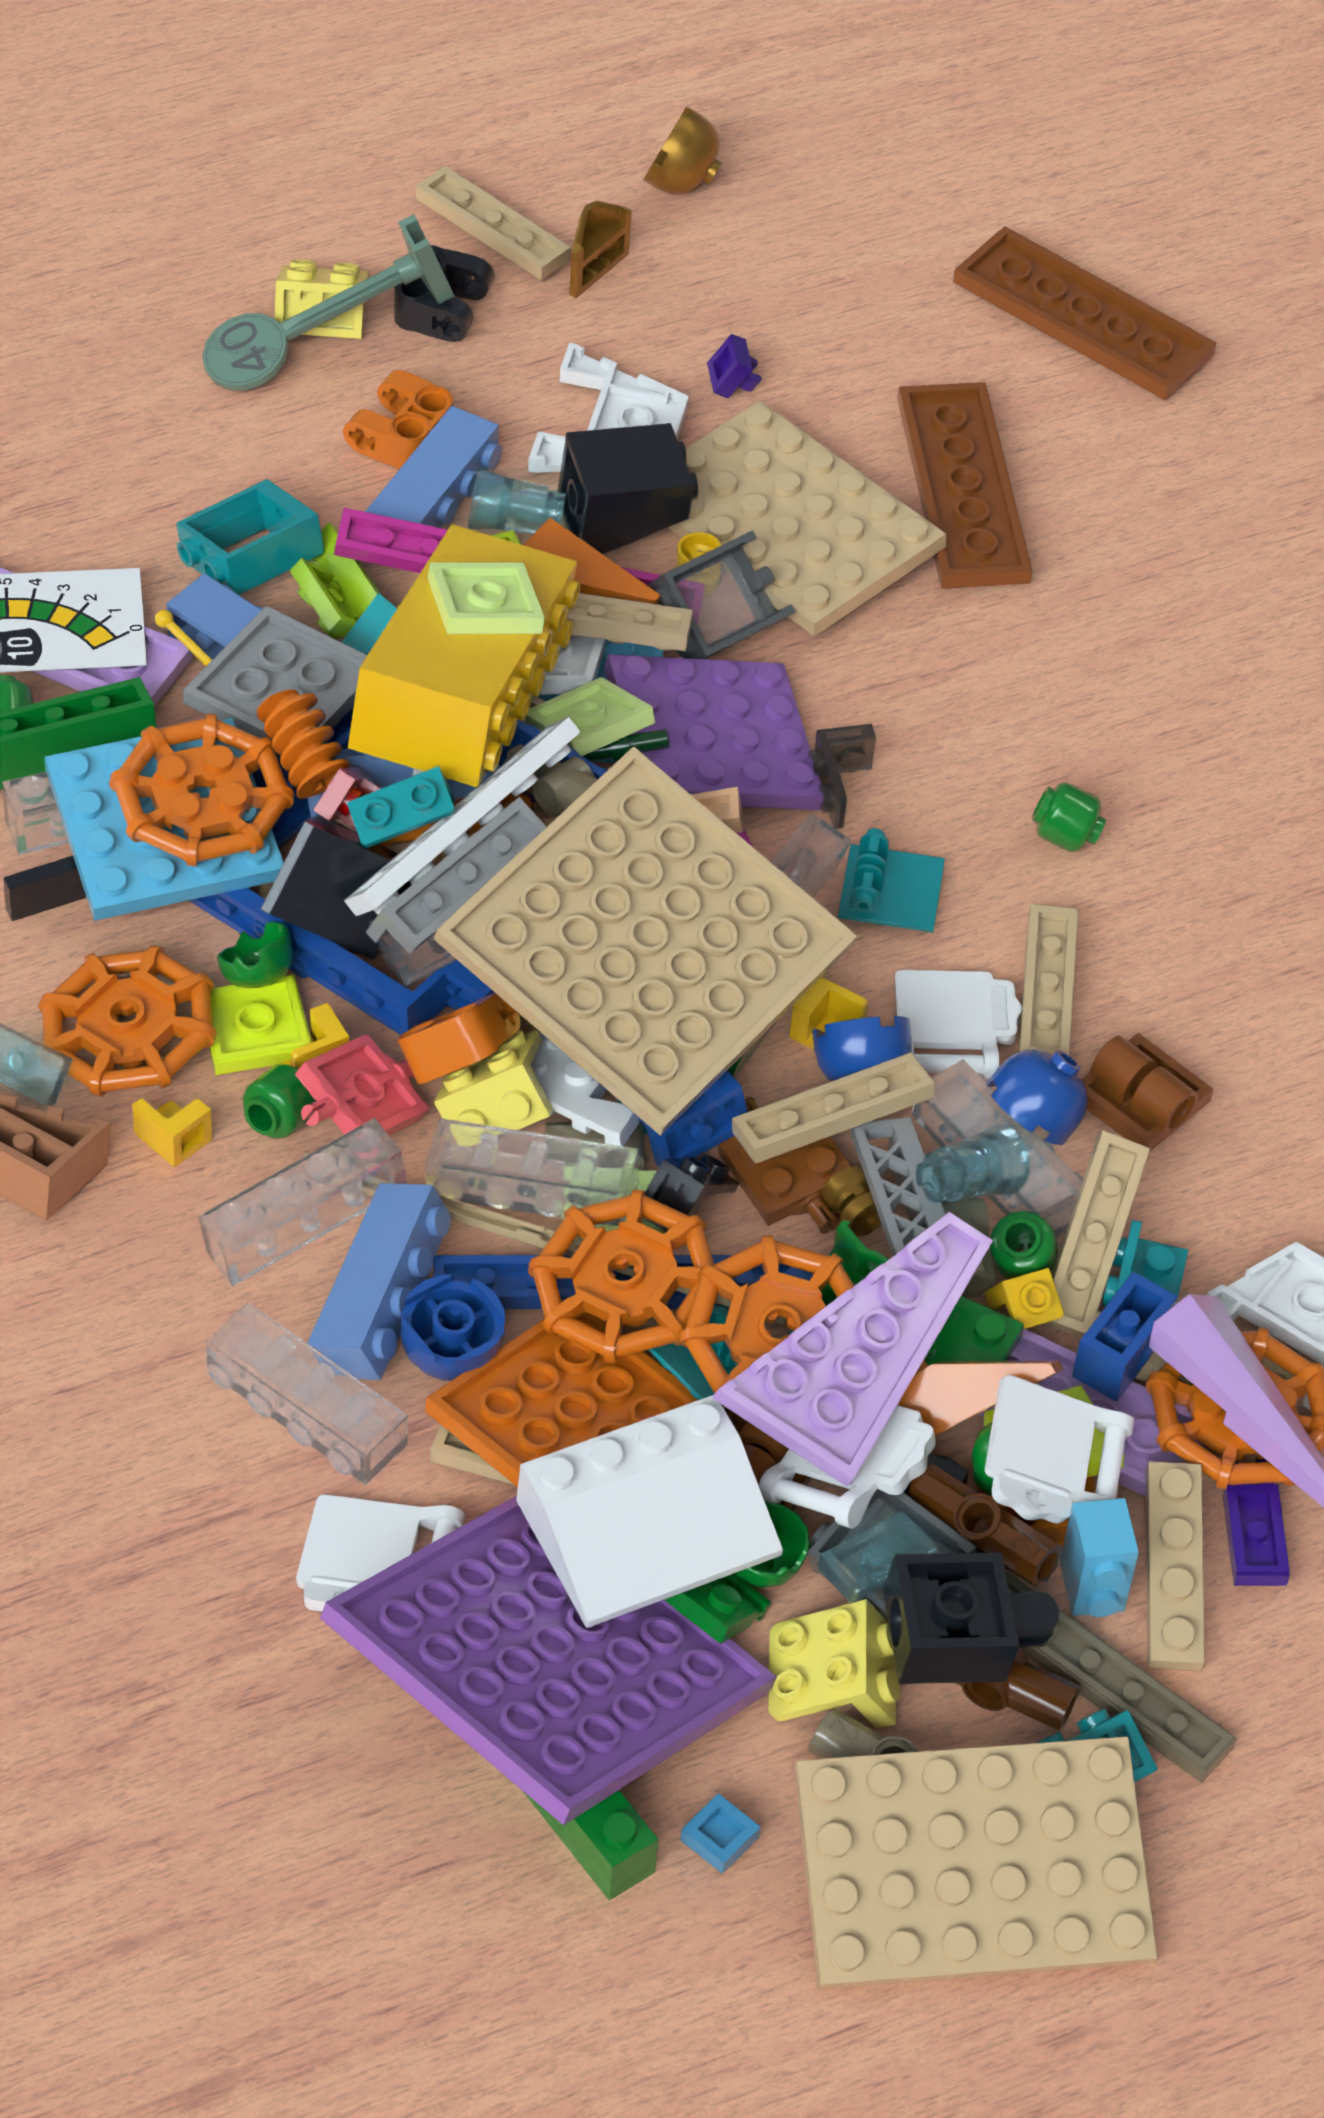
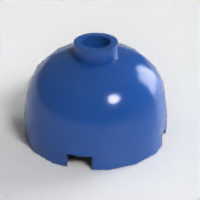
(860, 1044)
(1041, 1092)
(451, 1326)

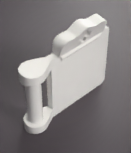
(957, 1013)
(1044, 1449)
(890, 1466)
(361, 1538)

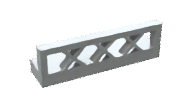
(453, 881)
(902, 1158)

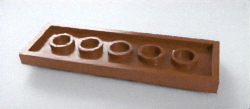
(1084, 312)
(964, 484)

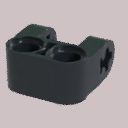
(419, 311)

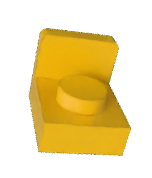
(1028, 1298)

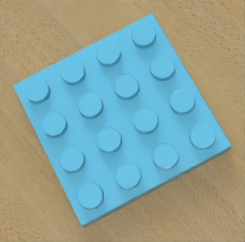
(136, 876)

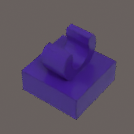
(732, 367)

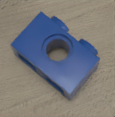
(1119, 1338)

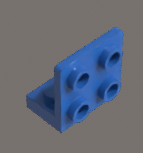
(702, 1124)

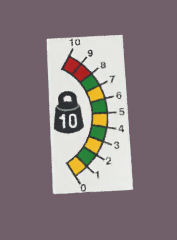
(71, 620)

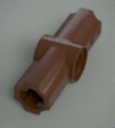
(960, 1507)
(1027, 1691)

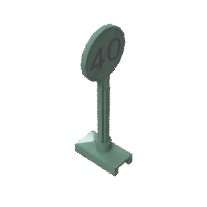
(254, 346)

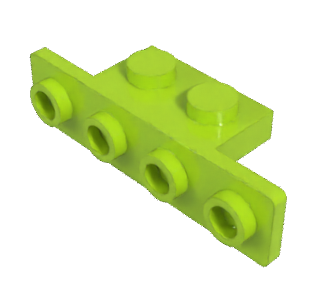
(334, 586)

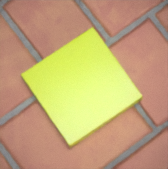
(257, 1025)

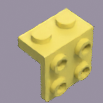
(498, 1088)
(833, 1662)

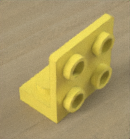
(305, 286)

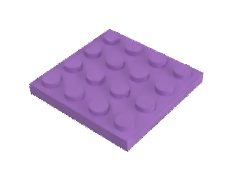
(725, 727)

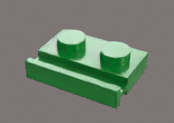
(722, 1606)

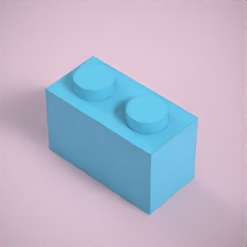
(1098, 1557)

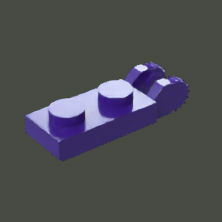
(1256, 1534)

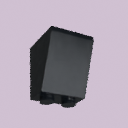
(624, 484)
(317, 878)

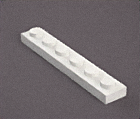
(478, 806)

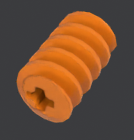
(300, 741)

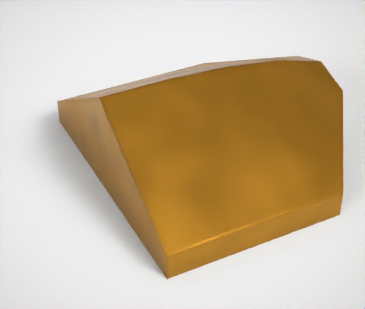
(598, 244)

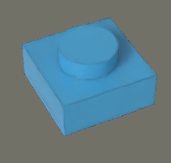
(720, 1833)

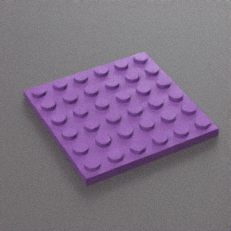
(512, 1670)

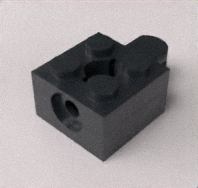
(964, 1594)

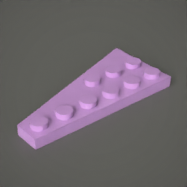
(851, 1362)

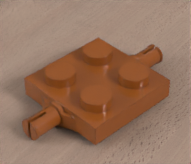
(789, 1181)

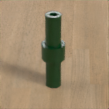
(643, 742)

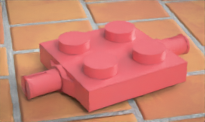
(360, 1085)

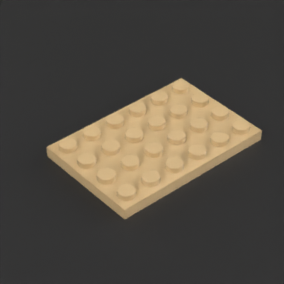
(815, 517)
(974, 1862)

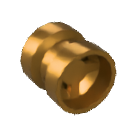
(851, 1197)

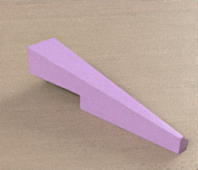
(1214, 1356)

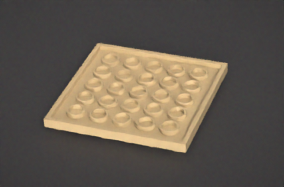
(645, 939)

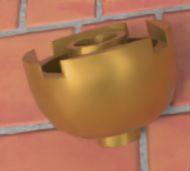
(686, 156)

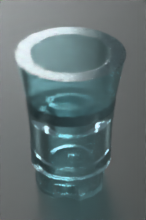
(512, 503)
(978, 1166)

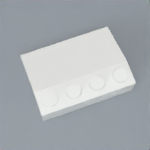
(648, 1510)

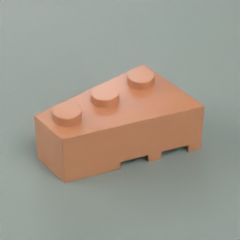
(47, 1155)

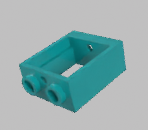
(262, 506)

